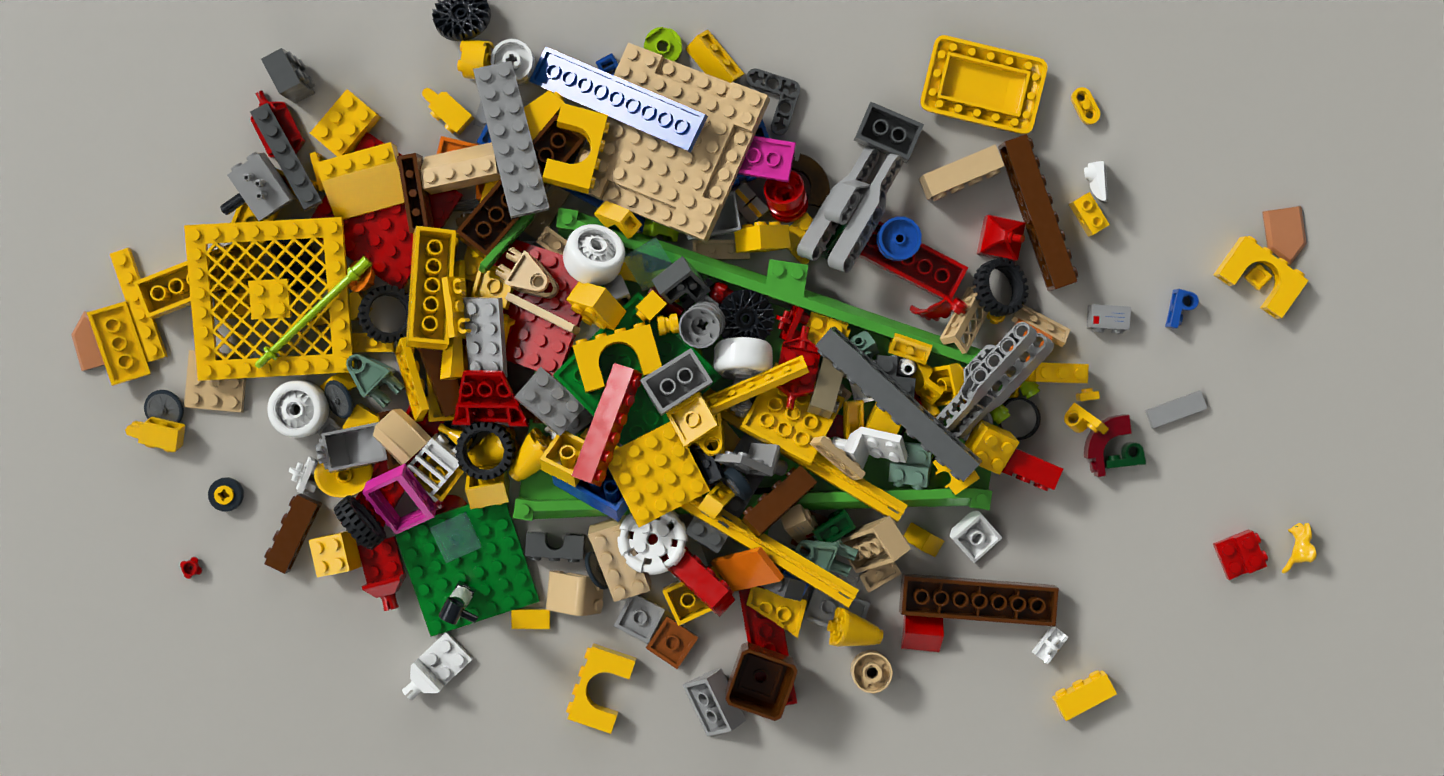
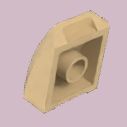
(400, 435)

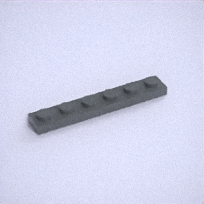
(286, 157)

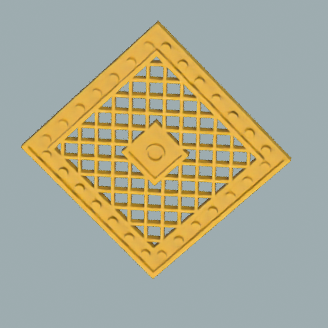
(267, 297)

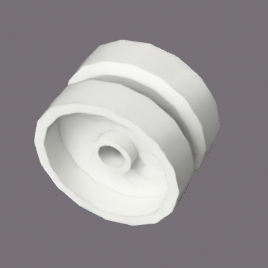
(520, 53)

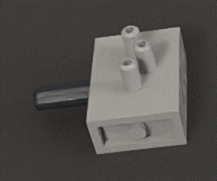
(259, 187)

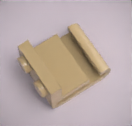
(573, 594)

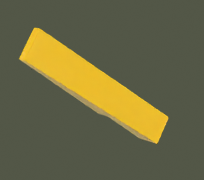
(452, 357)

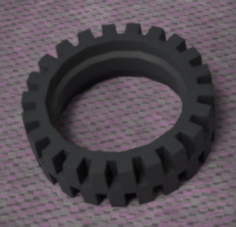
(1016, 281)
(364, 311)
(466, 464)
(360, 522)

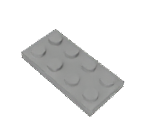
(487, 337)

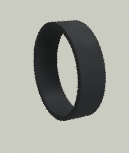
(1038, 417)

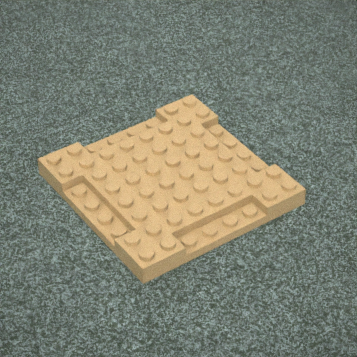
(664, 180)

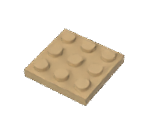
(213, 394)

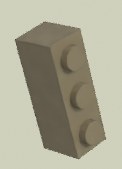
(826, 390)

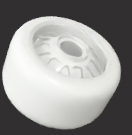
(594, 254)
(742, 357)
(313, 409)

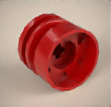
(786, 200)

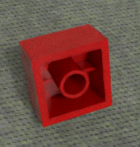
(1001, 238)

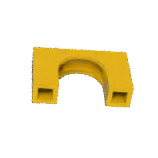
(579, 175)
(1287, 282)
(589, 352)
(583, 708)

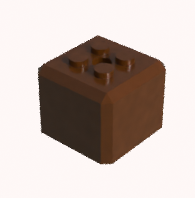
(764, 697)

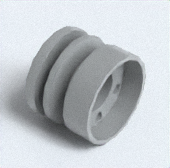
(700, 335)

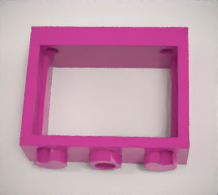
(414, 489)

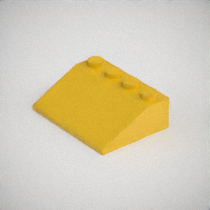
(362, 181)

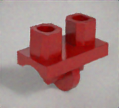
(789, 322)

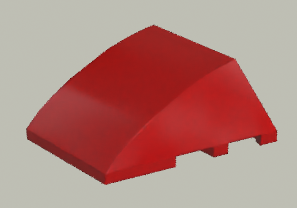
(487, 398)

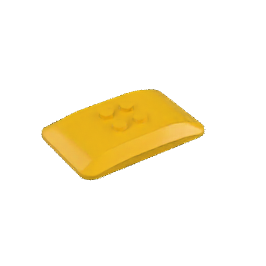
(983, 84)

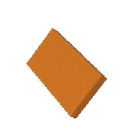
(747, 569)

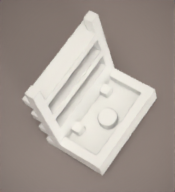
(443, 453)

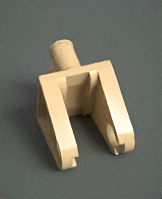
(527, 275)

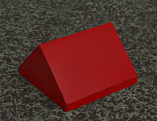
(922, 633)

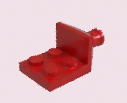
(383, 571)

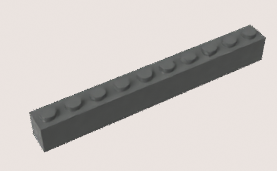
(898, 403)

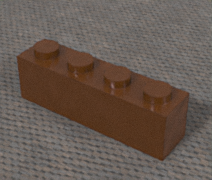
(415, 197)
(445, 390)
(779, 501)
(292, 533)

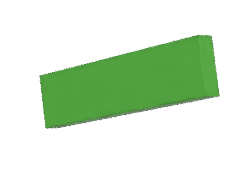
(505, 243)

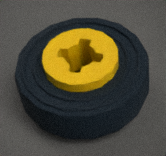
(233, 494)

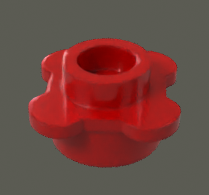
(185, 567)

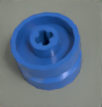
(887, 242)

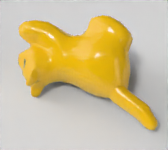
(1303, 550)

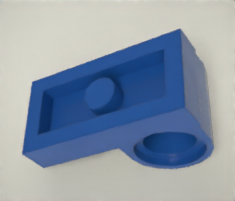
(1177, 305)

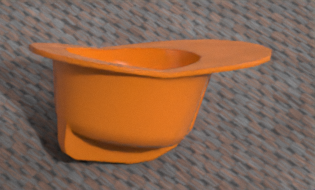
(366, 281)

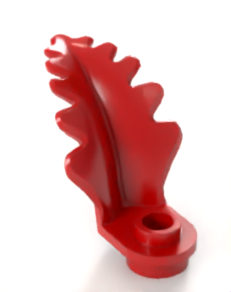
(941, 309)

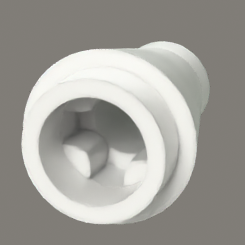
(901, 366)

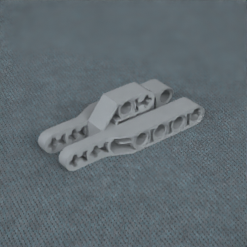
(840, 206)
(992, 369)

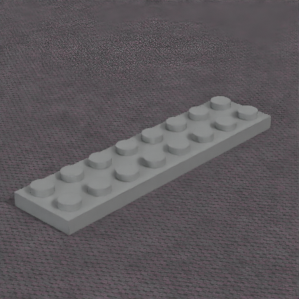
(511, 139)

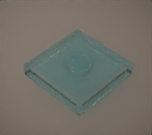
(647, 262)
(455, 537)

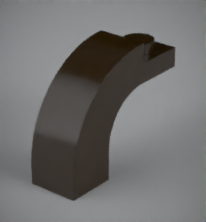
(817, 178)

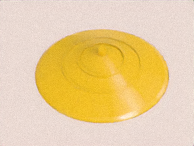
(343, 482)

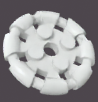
(655, 551)

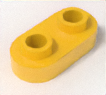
(1087, 105)

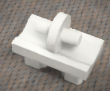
(304, 483)
(1050, 644)

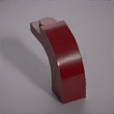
(1096, 442)

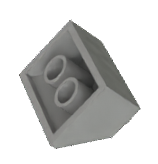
(676, 381)
(710, 705)

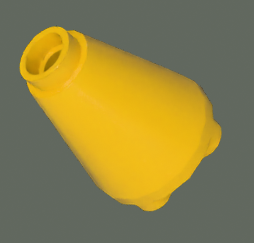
(490, 449)
(528, 457)
(852, 630)

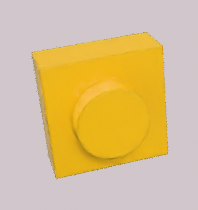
(1087, 394)

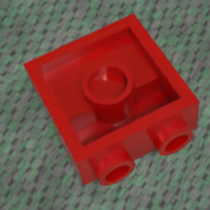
(1241, 554)

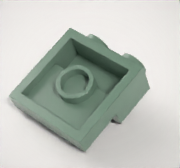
(915, 470)

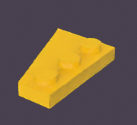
(781, 610)

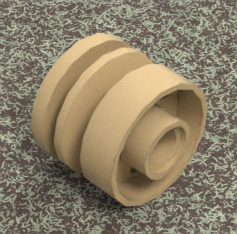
(871, 683)

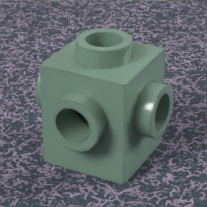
(865, 343)

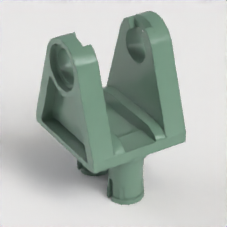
(372, 377)
(824, 554)

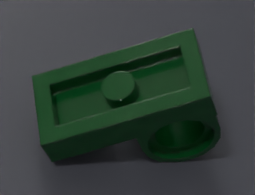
(1138, 459)
(838, 525)

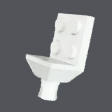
(874, 443)
(437, 666)

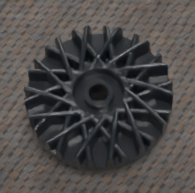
(461, 18)
(755, 307)

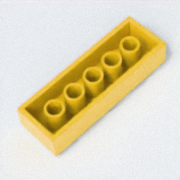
(431, 261)
(170, 288)

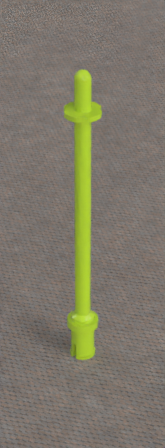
(352, 275)

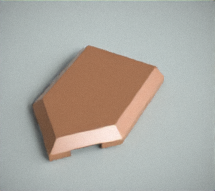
(1285, 232)
(86, 344)

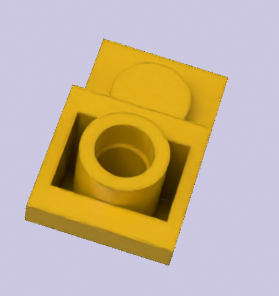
(612, 214)
(924, 386)

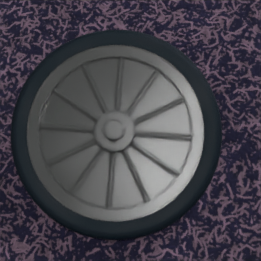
(338, 399)
(164, 405)
(594, 571)

